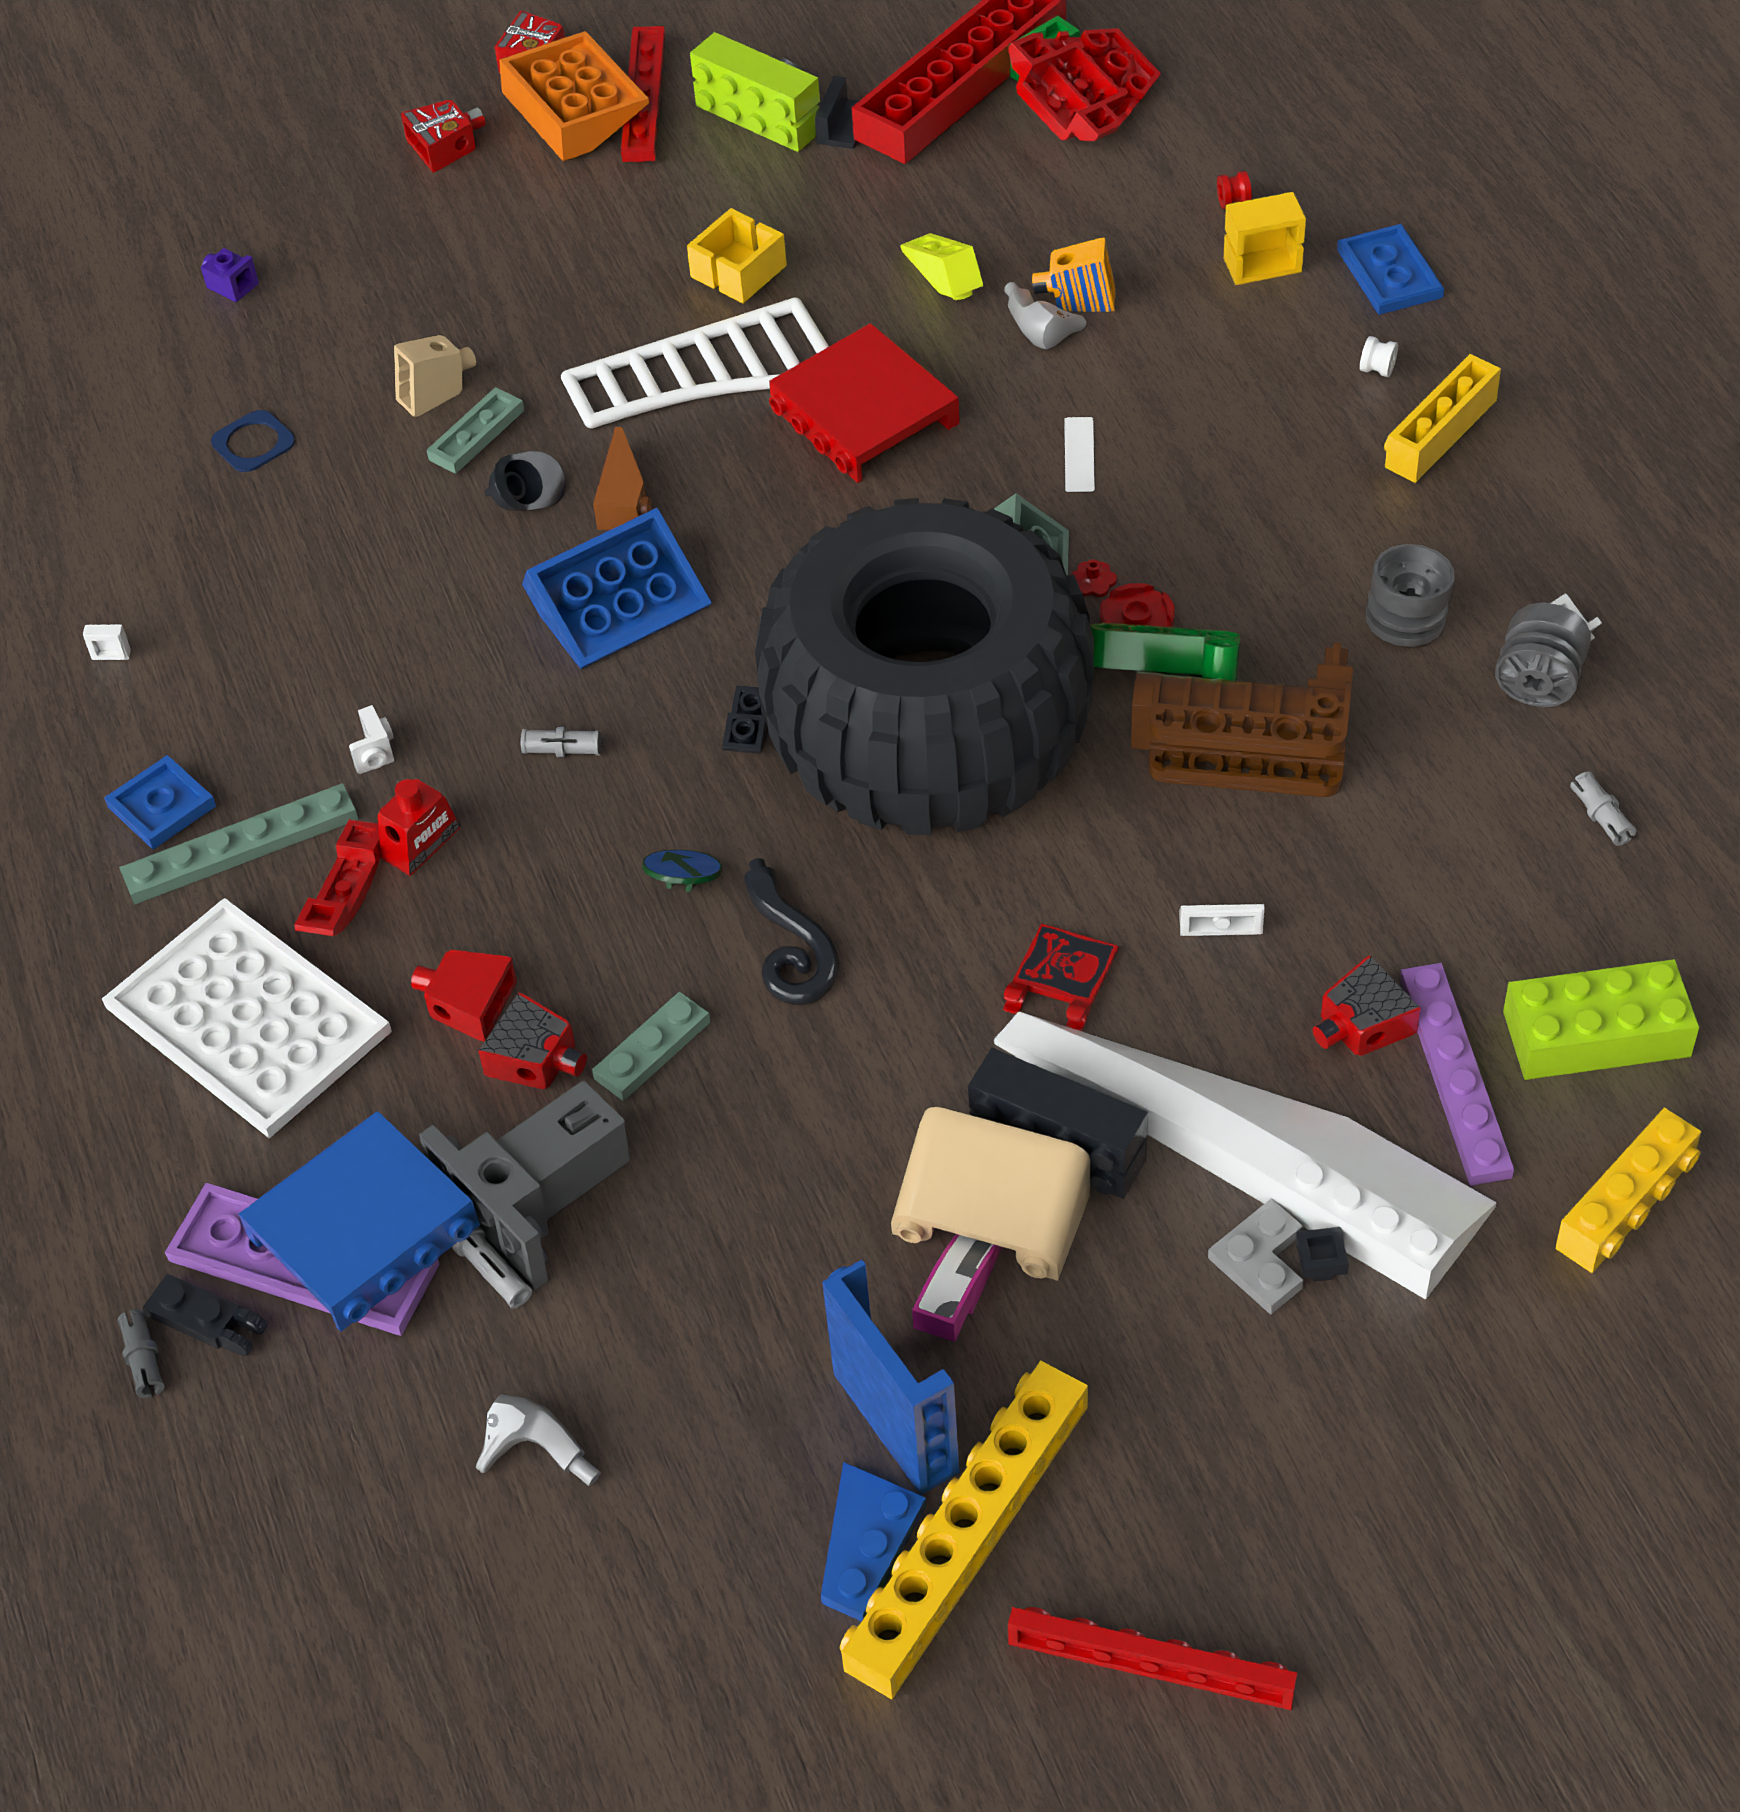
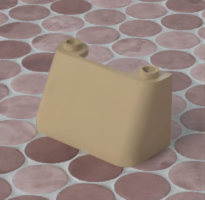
(994, 1188)

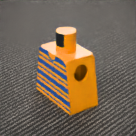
(1079, 278)

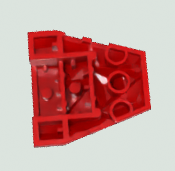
(1083, 82)

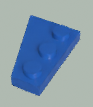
(866, 1538)

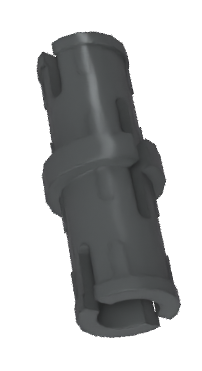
(140, 1353)

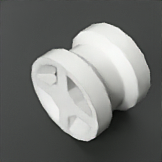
(1378, 356)

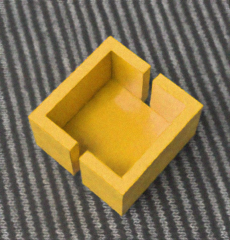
(1264, 238)
(729, 255)

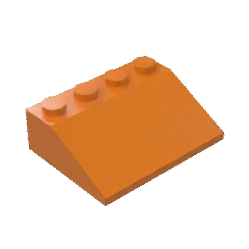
(571, 93)

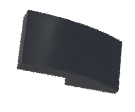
(745, 724)

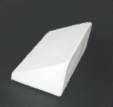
(1221, 919)

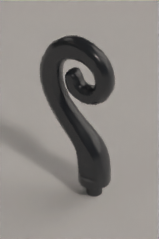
(768, 900)

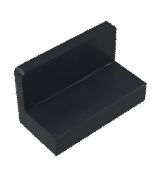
(834, 116)

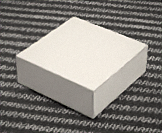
(106, 642)

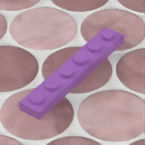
(1457, 1076)

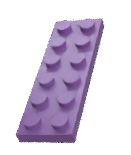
(218, 1245)

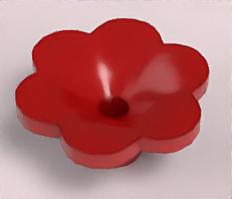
(1094, 578)

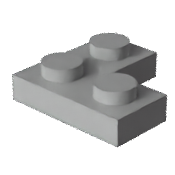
(1251, 1258)

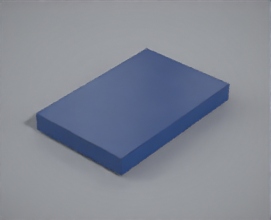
(1390, 269)

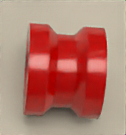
(1233, 188)

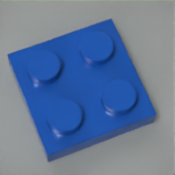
(160, 802)

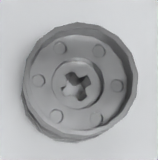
(1409, 595)
(1543, 655)

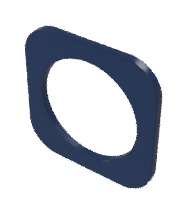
(220, 440)

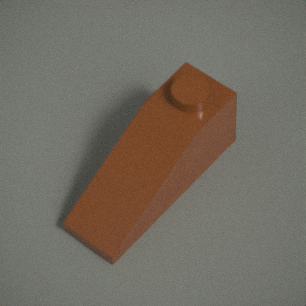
(621, 486)

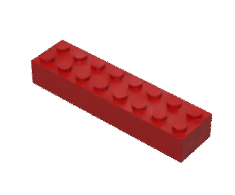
(947, 77)

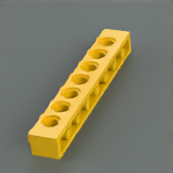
(889, 1662)

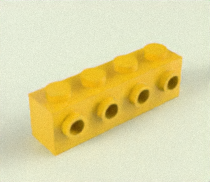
(1442, 418)
(1628, 1190)

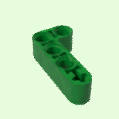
(1167, 650)

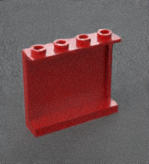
(861, 399)

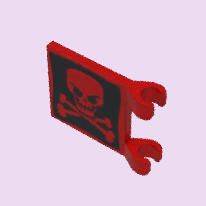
(1062, 968)

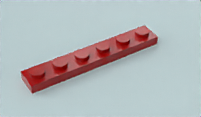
(646, 71)
(1166, 1661)

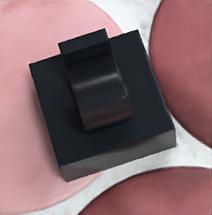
(1321, 1253)

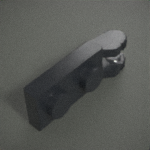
(202, 1315)

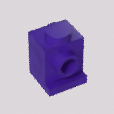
(222, 269)

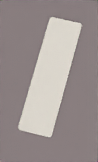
(1079, 454)

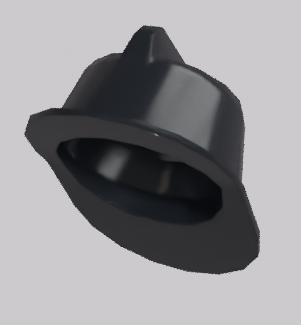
(526, 481)

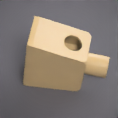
(429, 372)

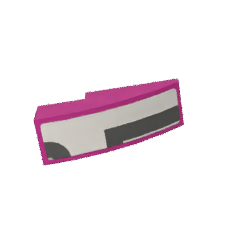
(954, 1286)

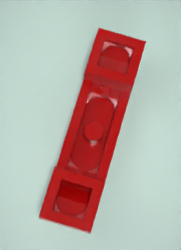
(346, 883)

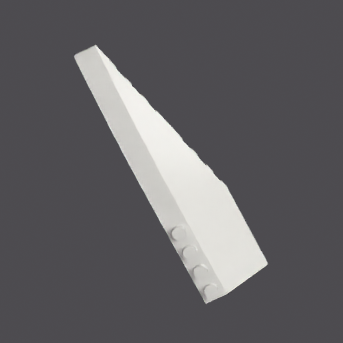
(1309, 1160)

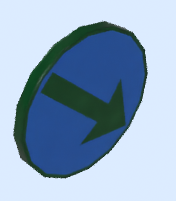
(682, 867)

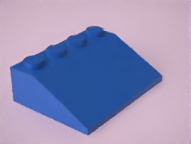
(615, 589)

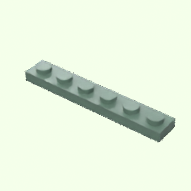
(238, 843)

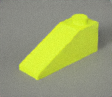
(945, 264)

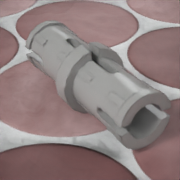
(535, 741)
(1603, 808)

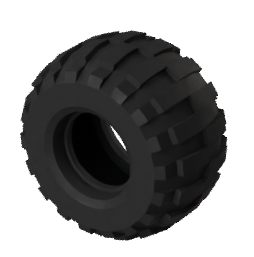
(933, 736)

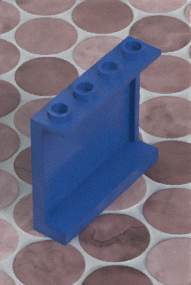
(361, 1219)
(907, 1416)

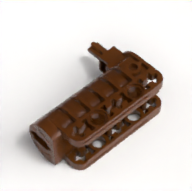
(1247, 728)

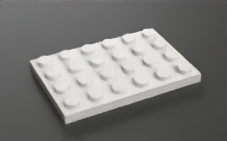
(247, 1017)

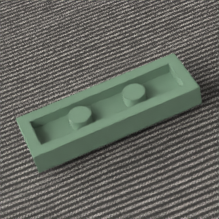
(475, 430)
(651, 1046)

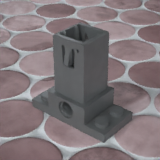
(533, 1172)

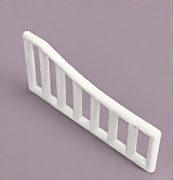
(689, 390)

